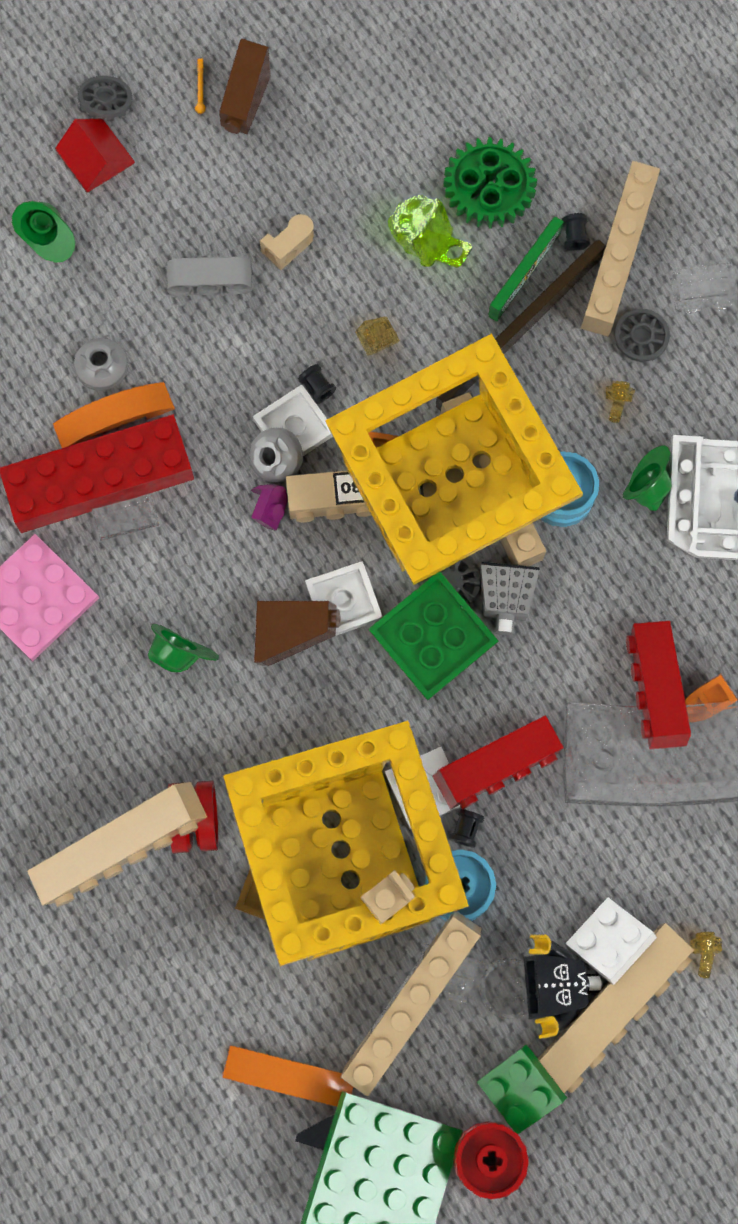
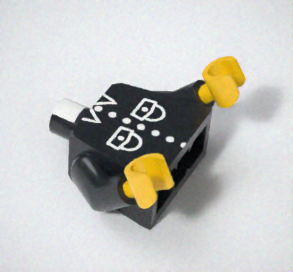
(556, 985)

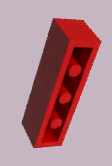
(659, 685)
(498, 762)

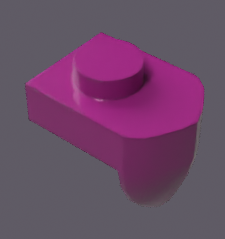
(270, 505)

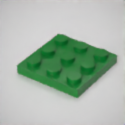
(433, 635)

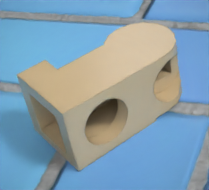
(289, 242)

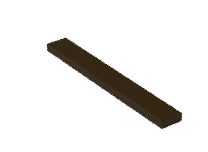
(537, 309)

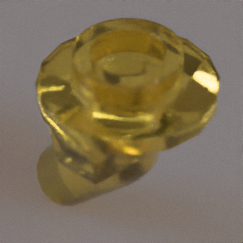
(620, 393)
(707, 946)

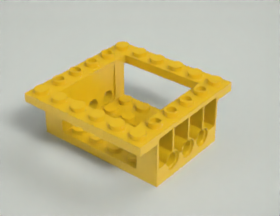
(489, 503)
(291, 848)

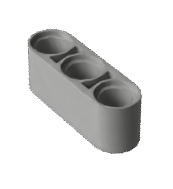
(209, 276)

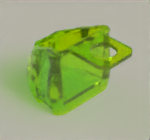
(425, 231)

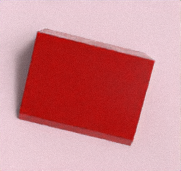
(92, 152)

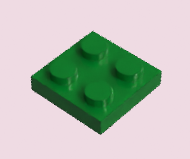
(522, 1089)

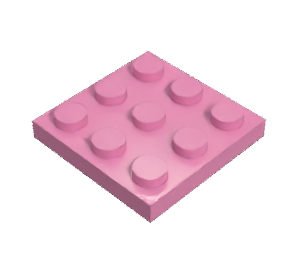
(39, 597)

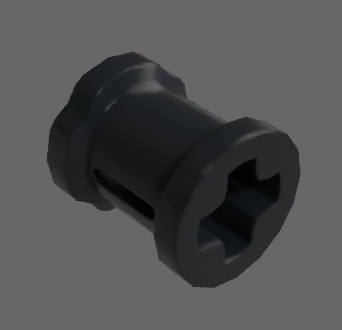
(575, 232)
(317, 383)
(466, 828)

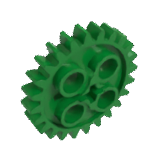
(508, 198)

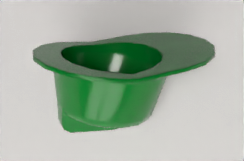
(44, 230)
(650, 479)
(176, 652)

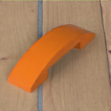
(113, 412)
(285, 1076)

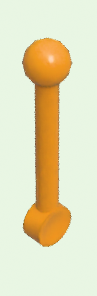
(200, 108)

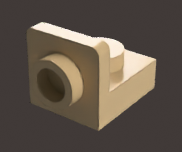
(389, 896)

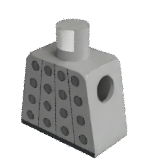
(507, 593)

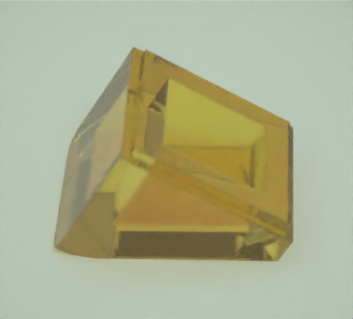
(376, 335)

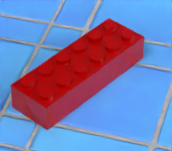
(96, 473)

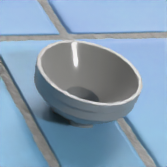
(104, 376)
(287, 452)

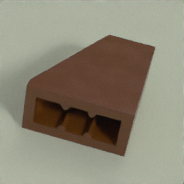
(245, 87)
(291, 627)

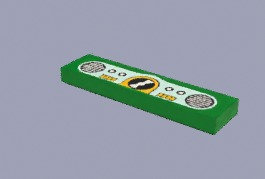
(525, 269)

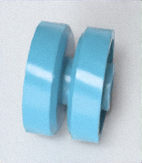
(588, 481)
(478, 883)

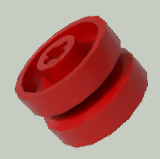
(207, 831)
(510, 1163)

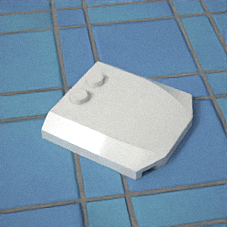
(702, 497)

